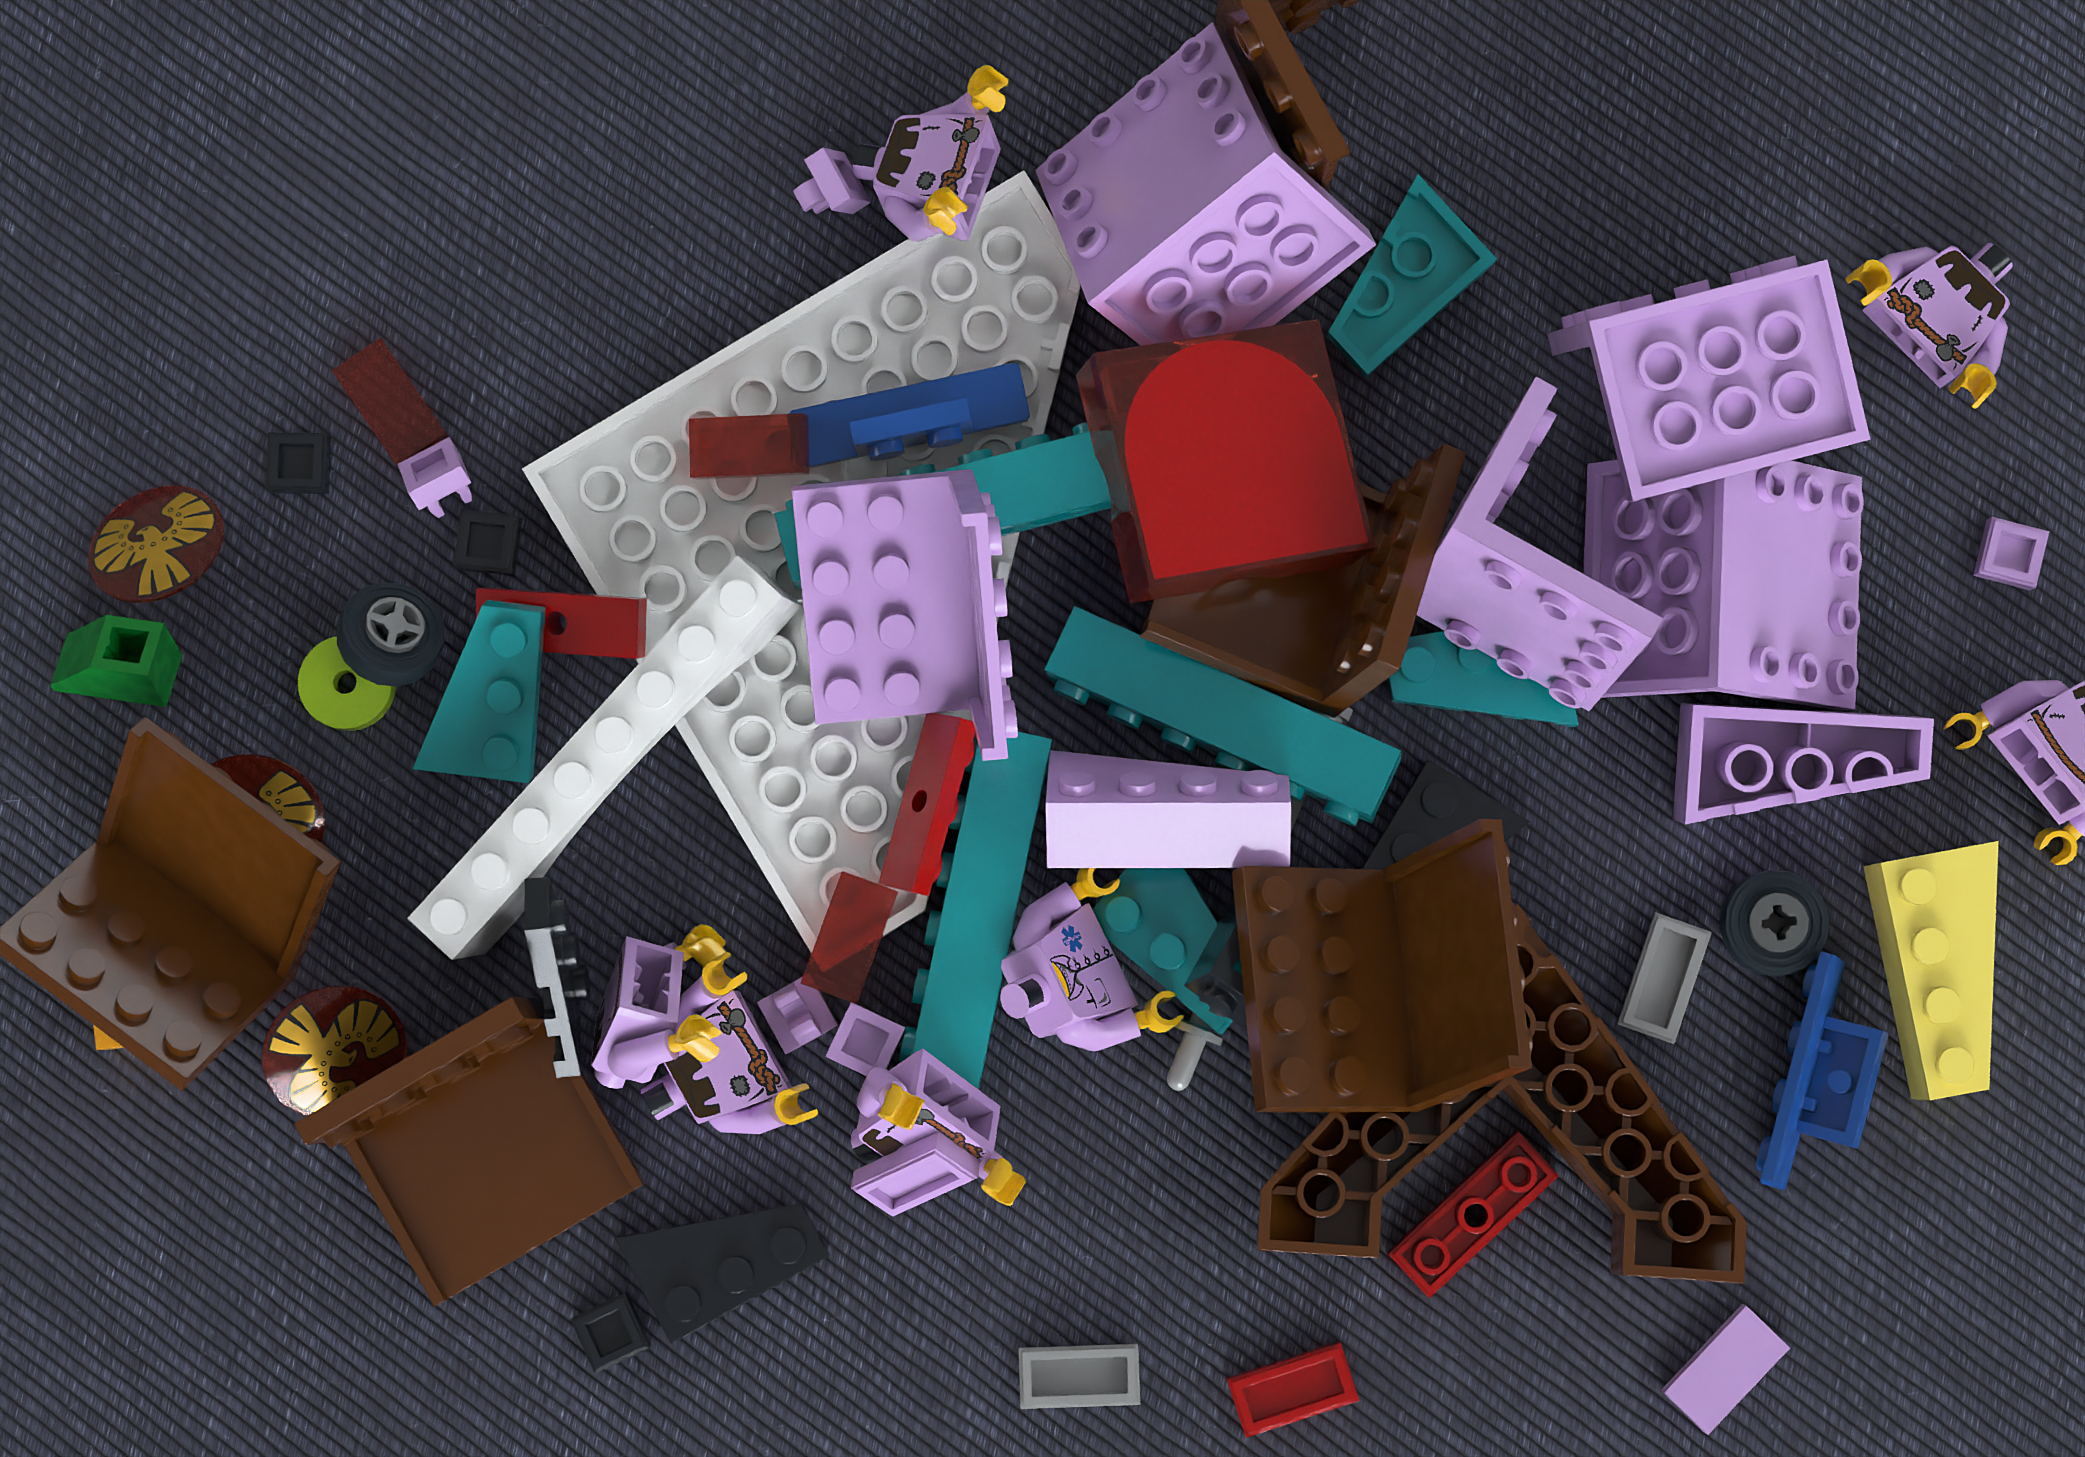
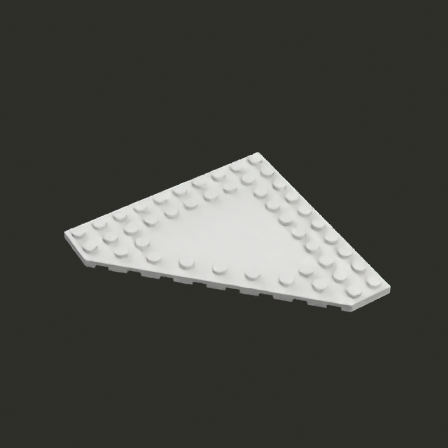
(642, 528)

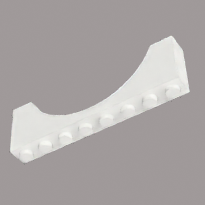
(701, 649)

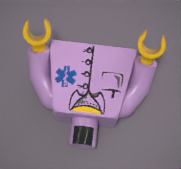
(1068, 975)

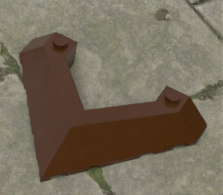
(1584, 1103)

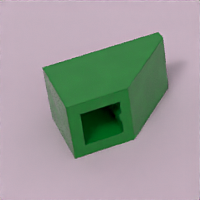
(119, 661)

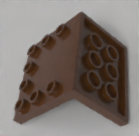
(1280, 80)
(1331, 630)
(177, 911)
(1383, 979)
(478, 1147)

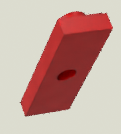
(594, 622)
(928, 804)
(1445, 1242)

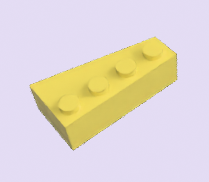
(1938, 962)

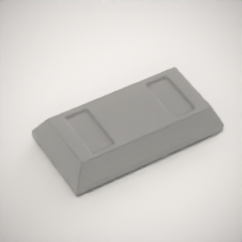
(1664, 978)
(1079, 1376)

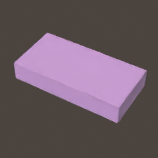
(915, 1174)
(1725, 1369)

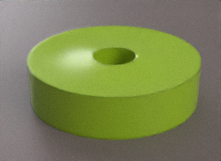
(324, 701)

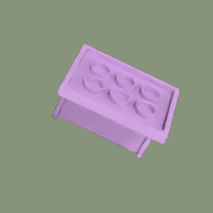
(1190, 207)
(1722, 376)
(1747, 580)
(905, 601)
(1519, 601)

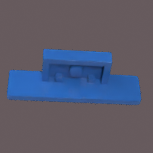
(915, 415)
(1827, 1079)

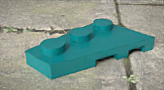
(1409, 280)
(1461, 679)
(492, 699)
(1163, 928)

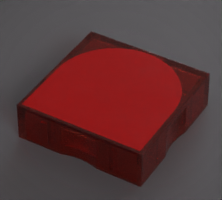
(1224, 459)

